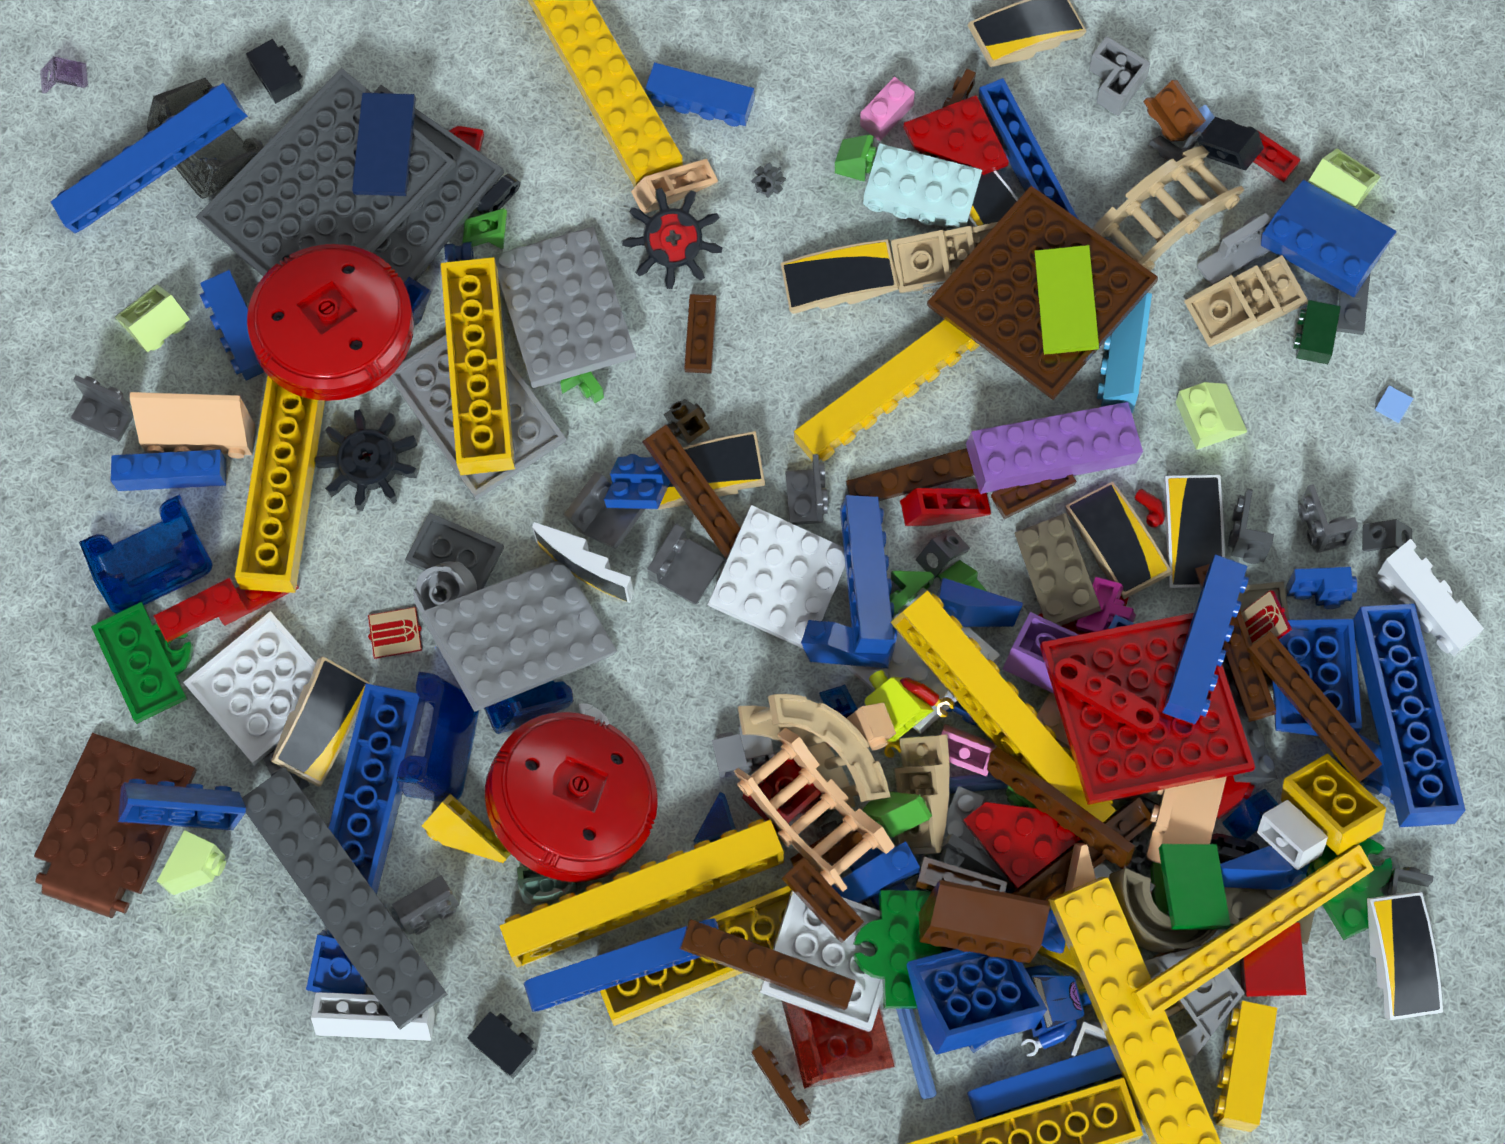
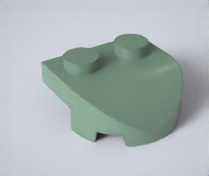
(538, 888)

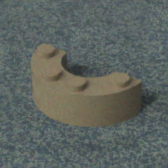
(1147, 923)

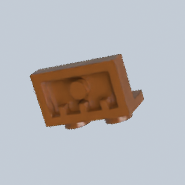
(1174, 112)

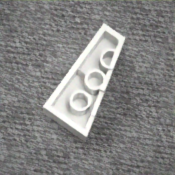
(1437, 612)

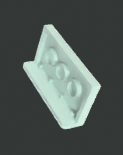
(921, 187)

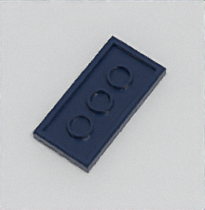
(384, 144)

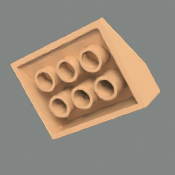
(193, 423)

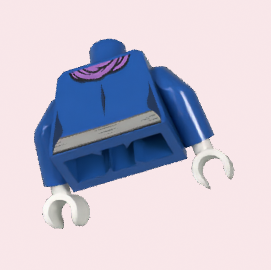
(1063, 1006)

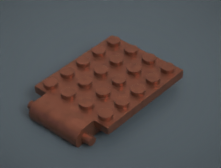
(87, 846)

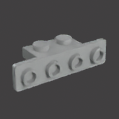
(1236, 250)

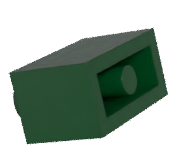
(1317, 332)

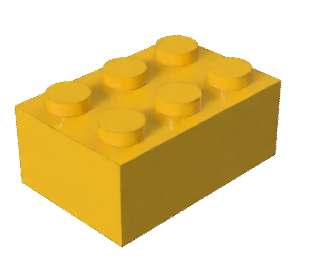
(1334, 803)

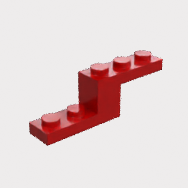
(219, 601)

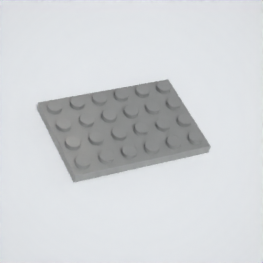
(563, 307)
(427, 391)
(518, 634)

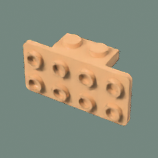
(1185, 815)

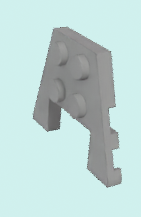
(1206, 1004)

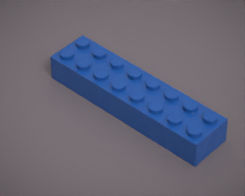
(1407, 716)
(368, 787)

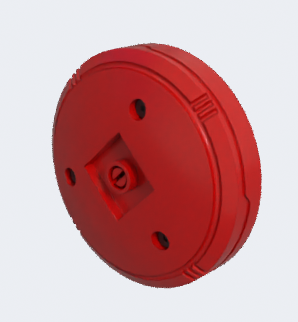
(330, 322)
(571, 797)

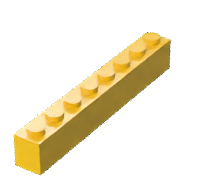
(882, 390)

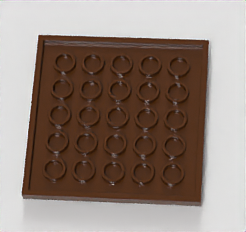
(997, 295)

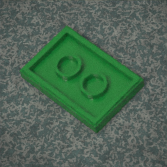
(1194, 886)

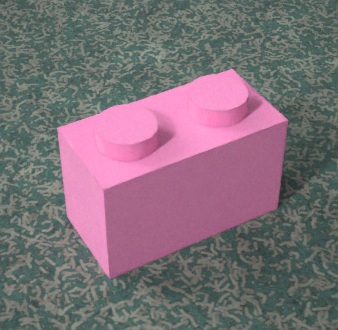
(887, 108)
(968, 750)

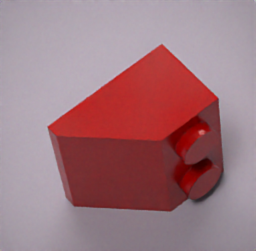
(778, 780)

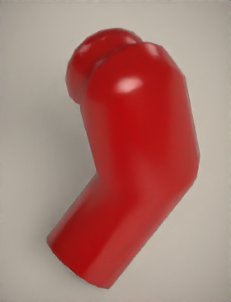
(1155, 508)

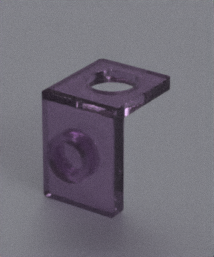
(63, 72)

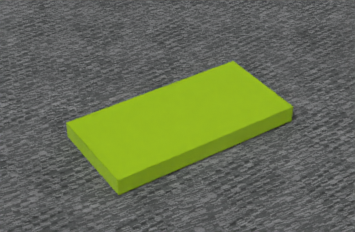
(1066, 300)

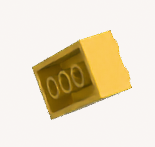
(1246, 1066)

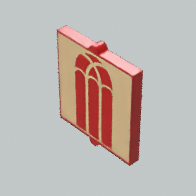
(1266, 616)
(394, 632)

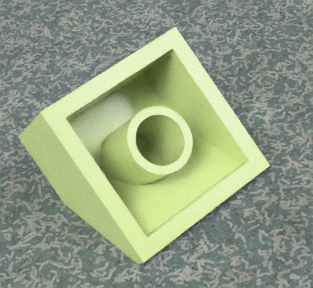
(1344, 178)
(153, 318)
(1209, 413)
(191, 864)

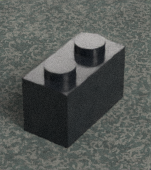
(274, 70)
(1231, 143)
(502, 1044)

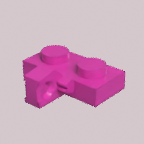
(1108, 597)

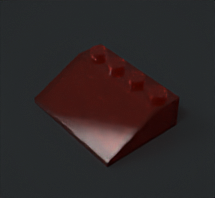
(835, 1050)

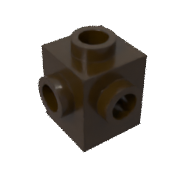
(686, 420)

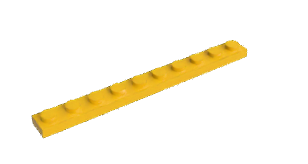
(1252, 932)

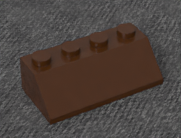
(983, 921)

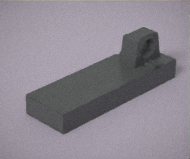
(961, 854)

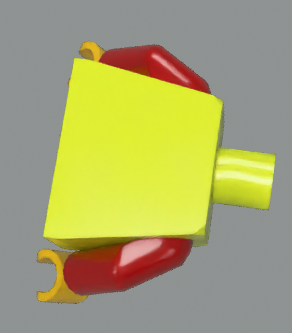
(905, 702)

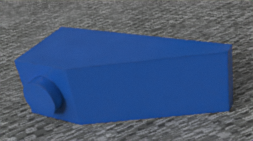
(977, 607)
(834, 644)
(1261, 871)
(880, 874)

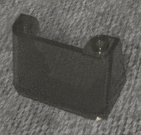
(216, 162)

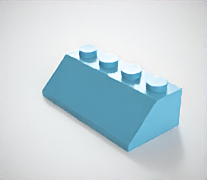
(1125, 358)

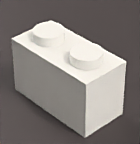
(1292, 834)

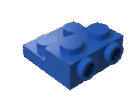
(636, 483)
(1328, 585)
(332, 969)

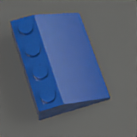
(1327, 237)
(1329, 658)
(180, 805)
(972, 998)

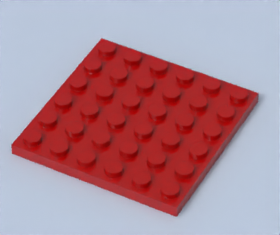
(1113, 756)

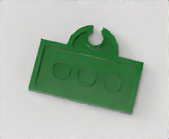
(143, 661)
(1350, 908)
(895, 944)

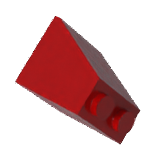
(1275, 966)

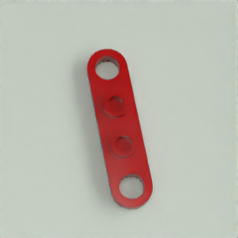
(1105, 695)

